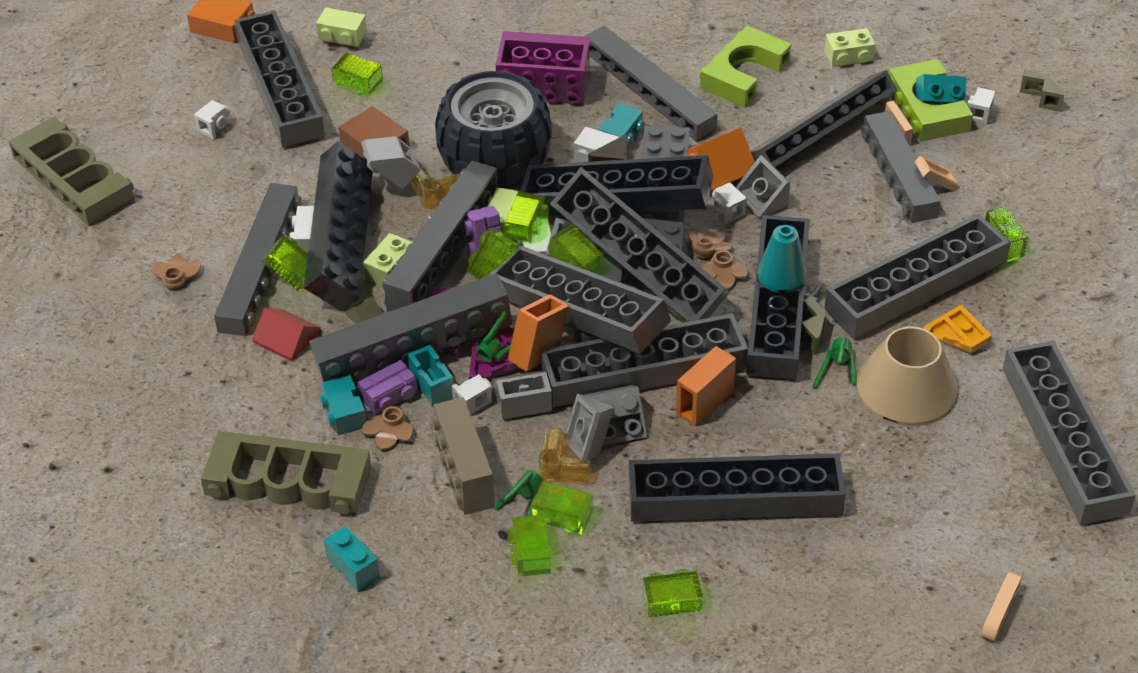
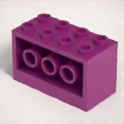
(552, 62)

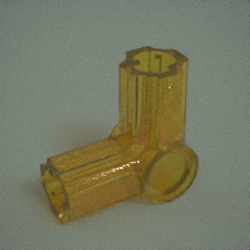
(432, 189)
(555, 465)

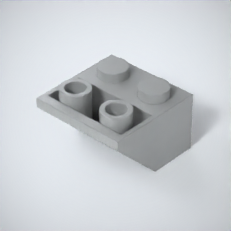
(391, 159)
(523, 394)
(627, 416)

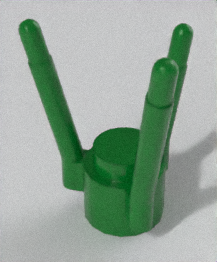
(490, 346)
(839, 353)
(526, 487)

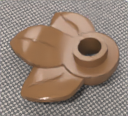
(706, 243)
(725, 268)
(176, 271)
(388, 428)

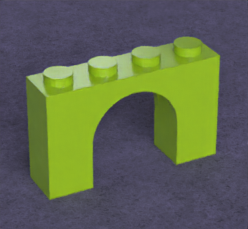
(747, 46)
(926, 119)

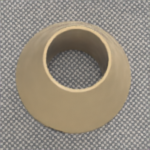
(908, 378)

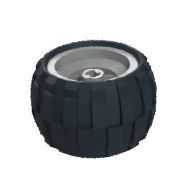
(495, 123)

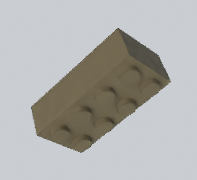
(463, 456)

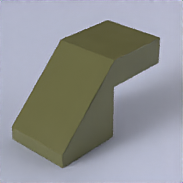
(1042, 85)
(364, 310)
(813, 325)

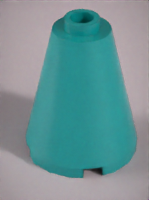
(783, 261)

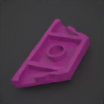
(493, 368)

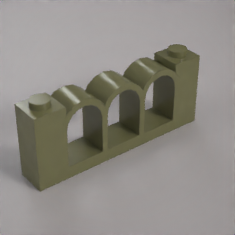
(91, 204)
(342, 495)

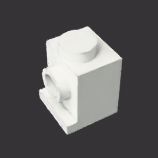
(981, 105)
(211, 119)
(729, 202)
(475, 393)

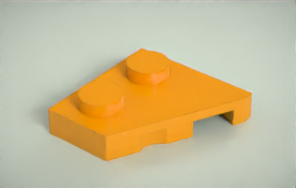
(960, 330)

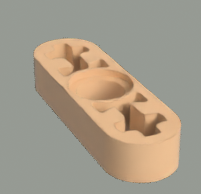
(1001, 606)

